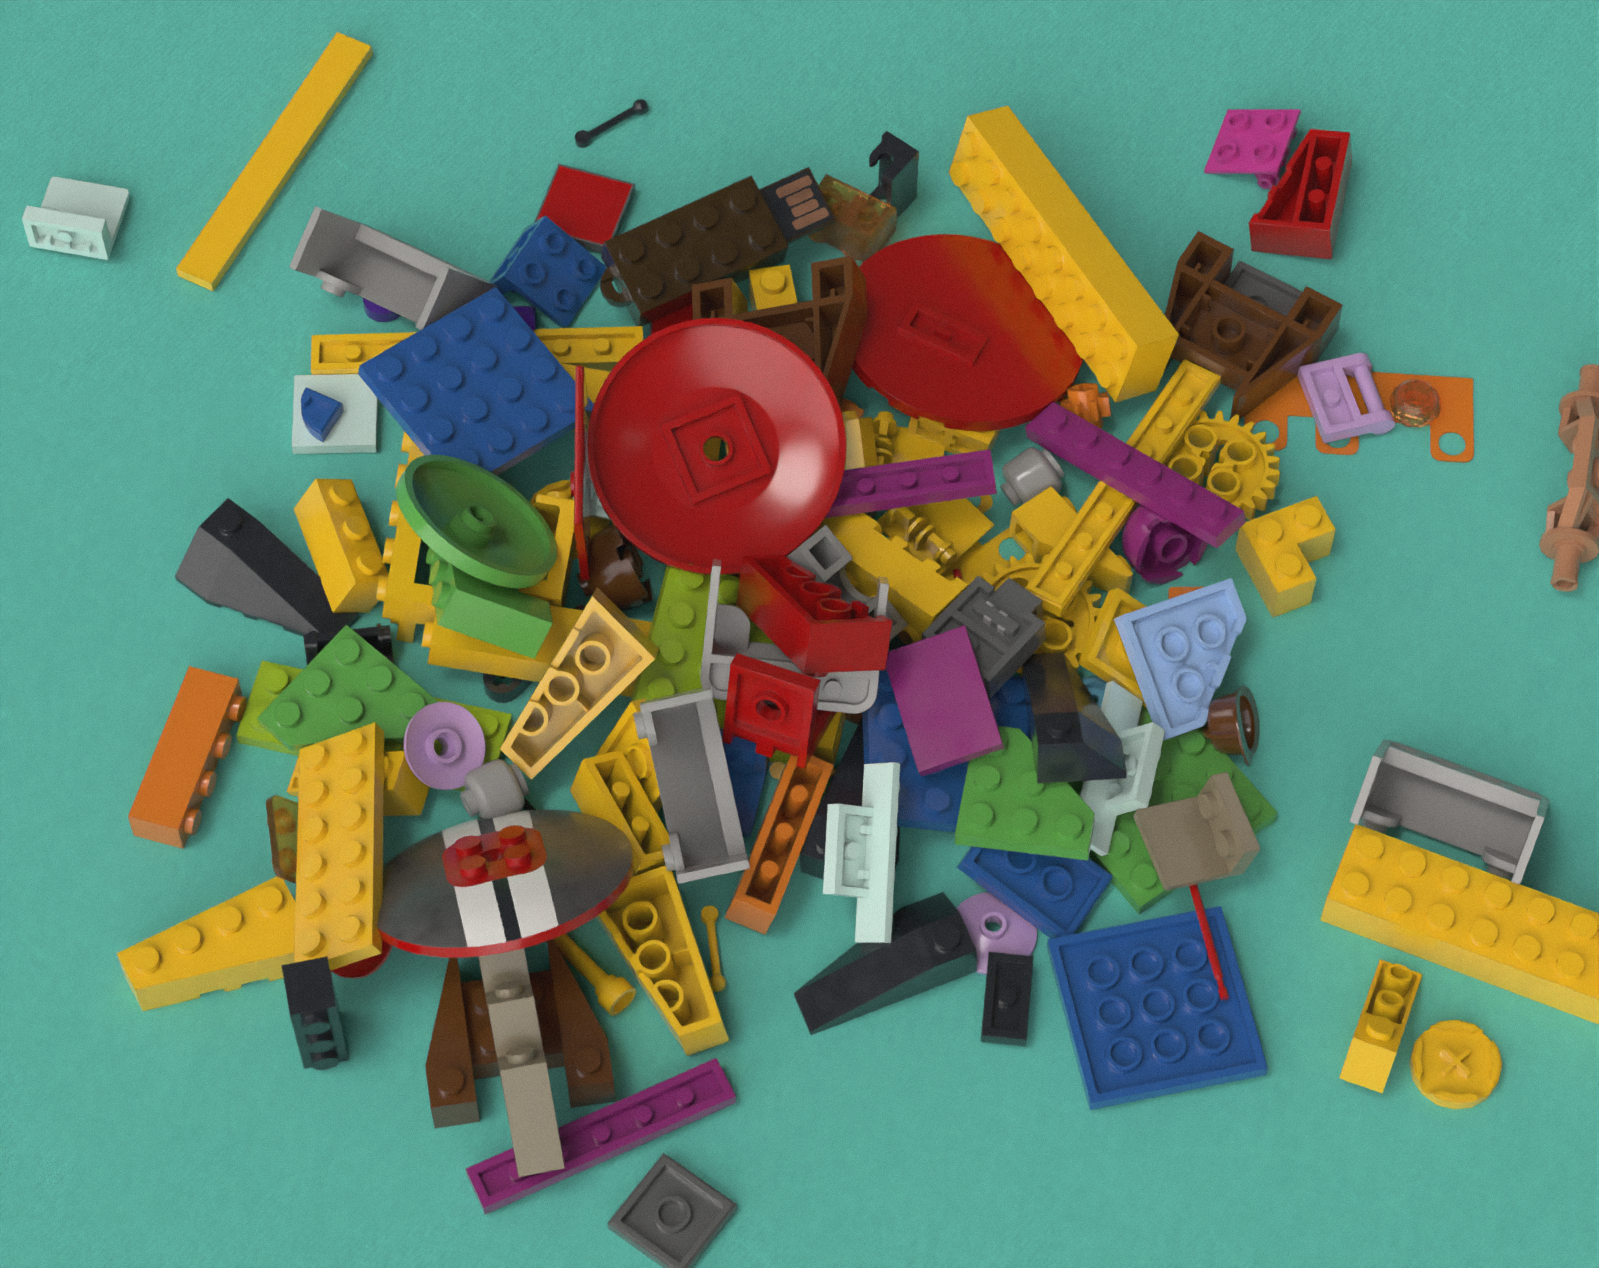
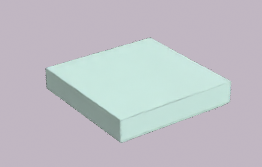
(356, 426)

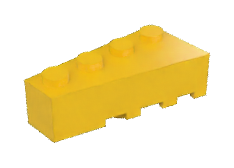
(585, 676)
(215, 949)
(663, 954)

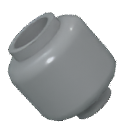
(1030, 475)
(494, 790)

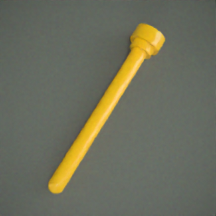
(612, 992)

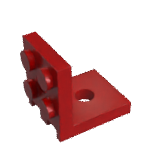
(788, 726)

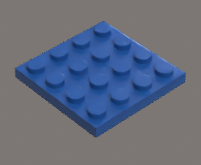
(476, 386)
(933, 799)
(1151, 1011)

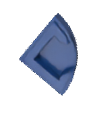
(319, 413)

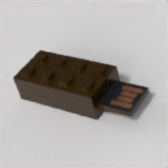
(709, 242)

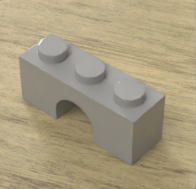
(827, 560)

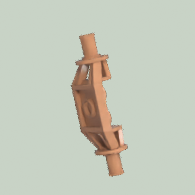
(1574, 520)

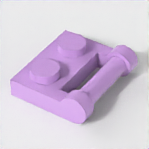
(1334, 402)

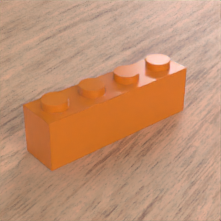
(187, 757)
(778, 843)

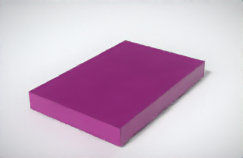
(943, 701)

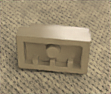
(1199, 836)

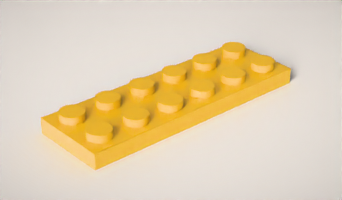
(340, 848)

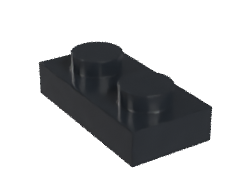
(1007, 999)

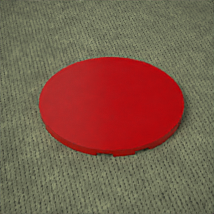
(974, 282)

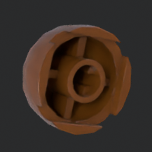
(616, 570)

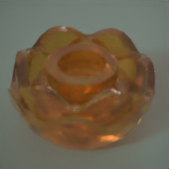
(1415, 414)

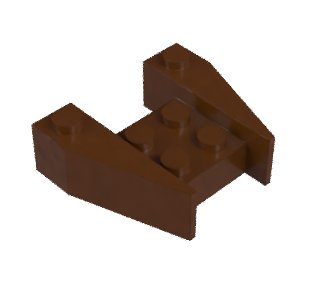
(822, 327)
(1237, 336)
(465, 1048)

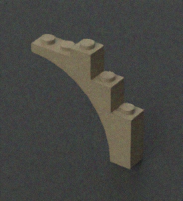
(521, 1062)

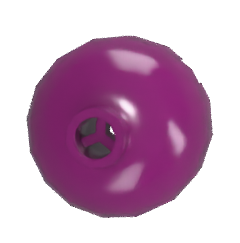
(1158, 546)

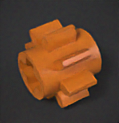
(1088, 403)

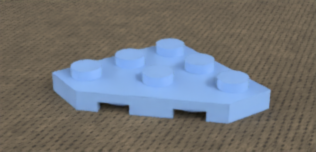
(1182, 652)

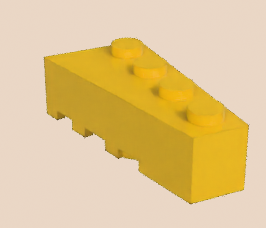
(914, 585)

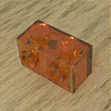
(861, 223)

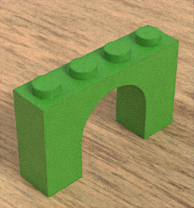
(487, 610)

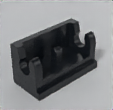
(896, 172)

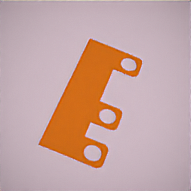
(1455, 413)

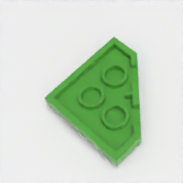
(344, 691)
(1013, 812)

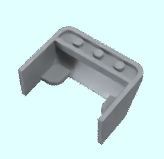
(383, 269)
(728, 634)
(693, 785)
(1451, 806)

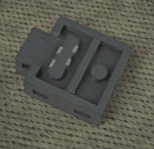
(1001, 626)

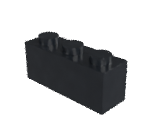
(315, 1013)

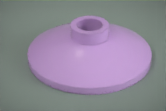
(460, 741)
(1014, 937)

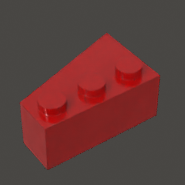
(1308, 200)

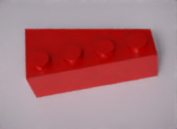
(810, 618)

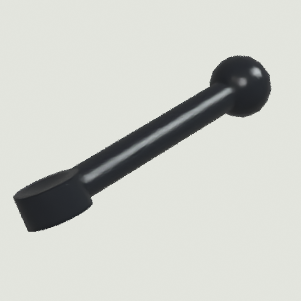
(583, 137)

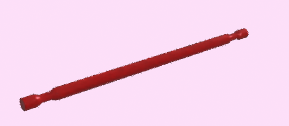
(1209, 943)

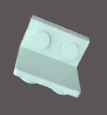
(76, 218)

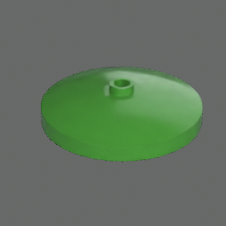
(476, 521)

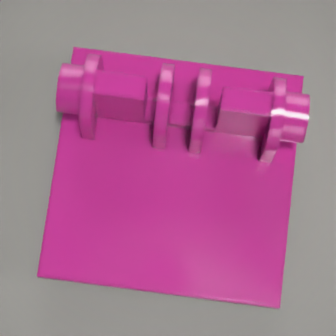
(1254, 143)

